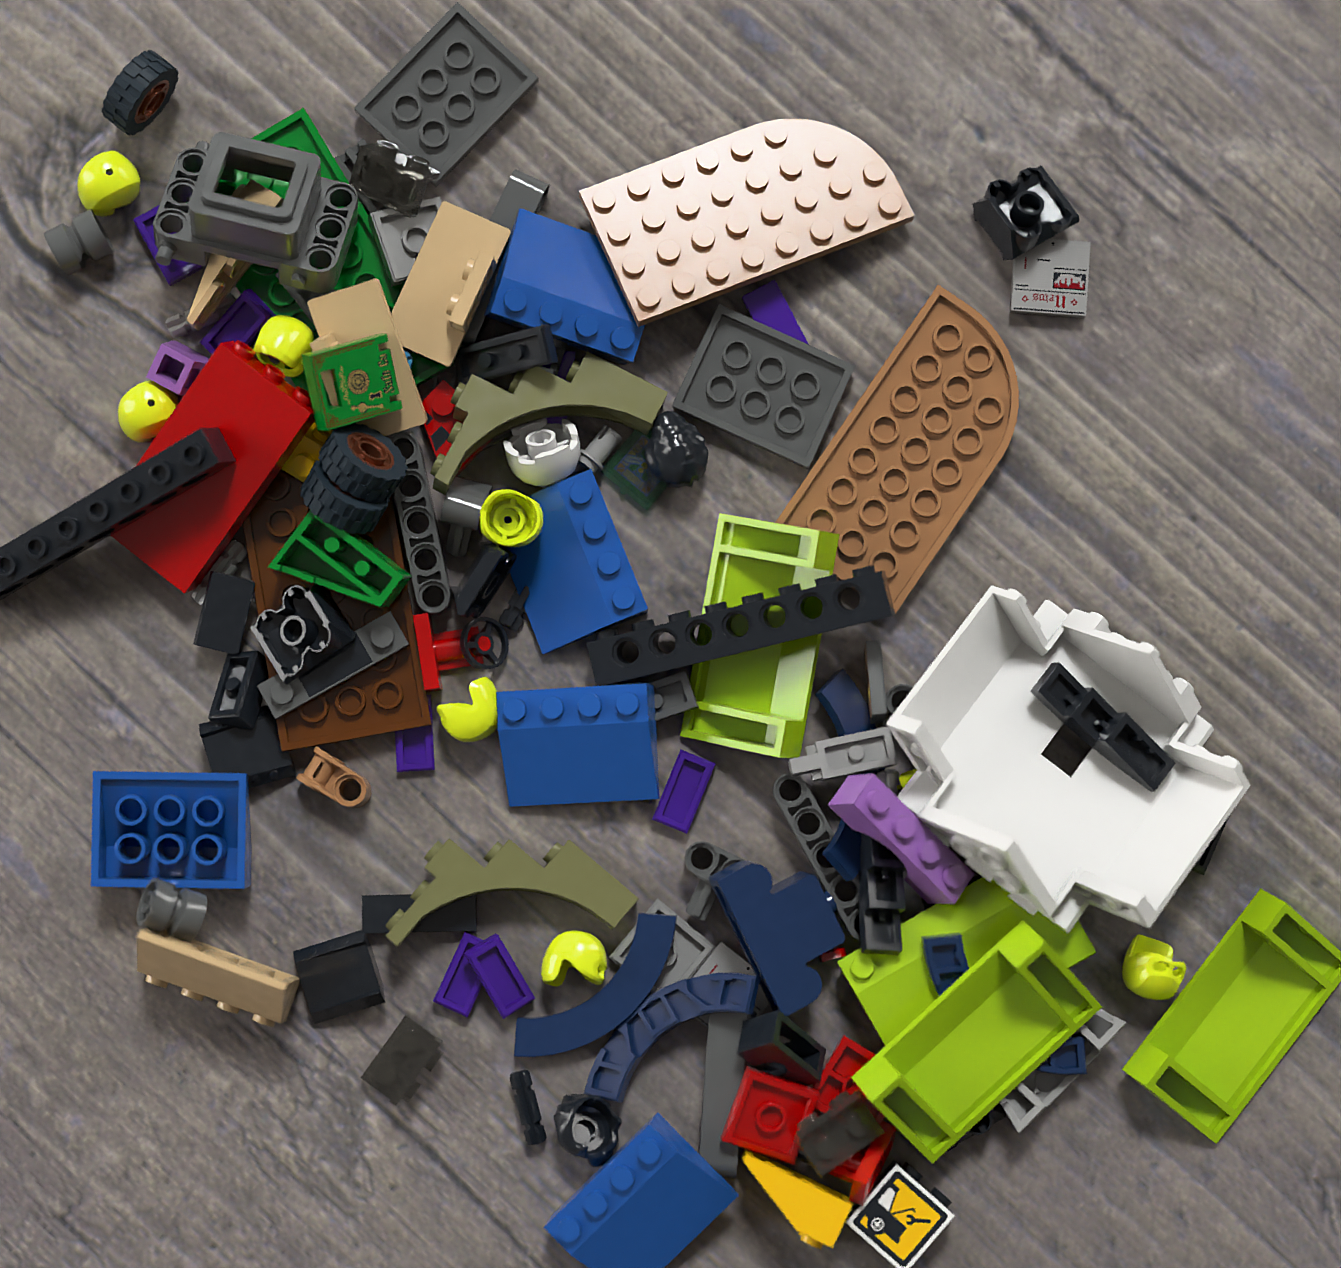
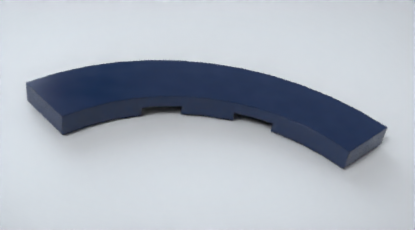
(849, 716)
(948, 963)
(611, 1004)
(658, 1016)

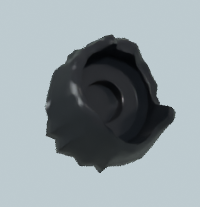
(676, 451)
(587, 1128)

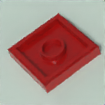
(768, 1114)

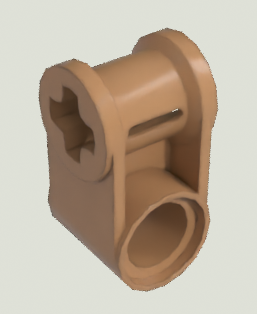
(330, 775)

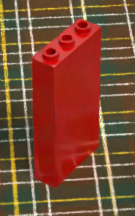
(262, 425)

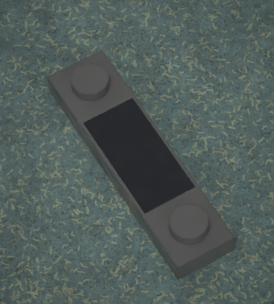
(370, 646)

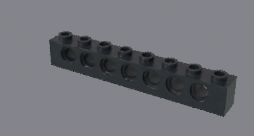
(112, 507)
(611, 667)

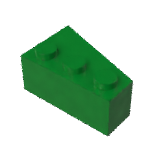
(340, 562)

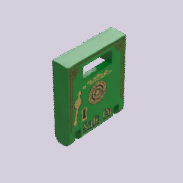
(361, 379)

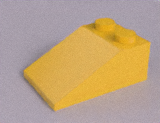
(808, 1204)

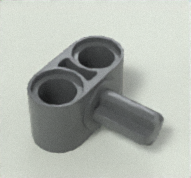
(462, 511)
(704, 894)

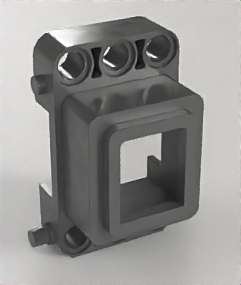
(280, 237)

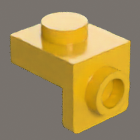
(306, 453)

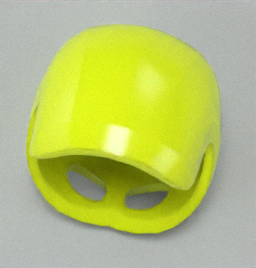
(107, 192)
(286, 341)
(139, 419)
(524, 514)
(473, 721)
(577, 951)
(1150, 967)

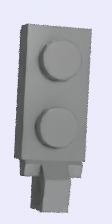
(846, 755)

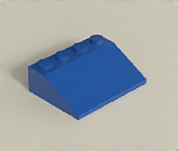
(563, 281)
(575, 567)
(579, 744)
(171, 828)
(642, 1203)

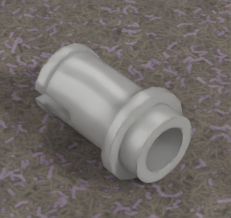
(599, 449)

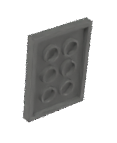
(447, 92)
(763, 386)

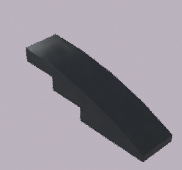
(1102, 727)
(880, 898)

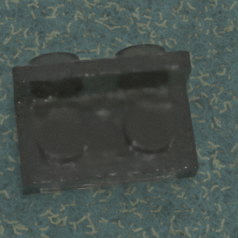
(392, 177)
(402, 1061)
(837, 1133)

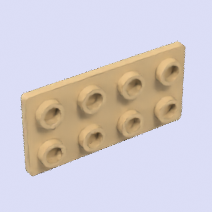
(448, 282)
(357, 314)

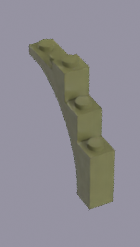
(594, 391)
(568, 876)

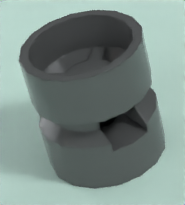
(79, 242)
(176, 911)

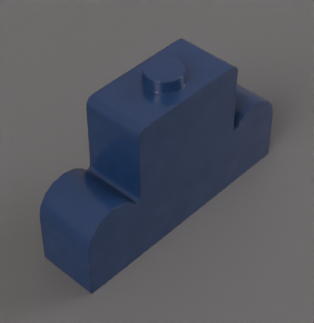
(779, 929)

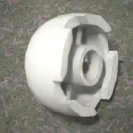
(543, 452)

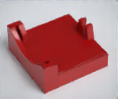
(837, 1072)

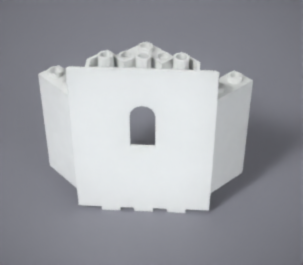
(1021, 817)

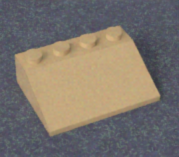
(216, 974)

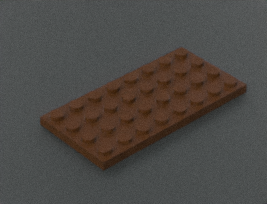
(374, 701)

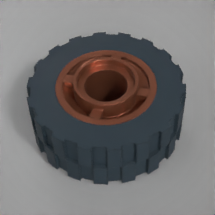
(140, 92)
(363, 462)
(337, 506)

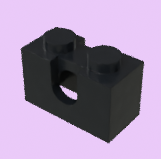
(796, 1060)

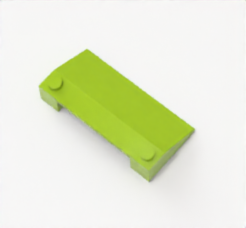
(763, 694)
(899, 986)
(1237, 1015)
(977, 1042)

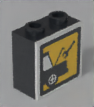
(901, 1215)

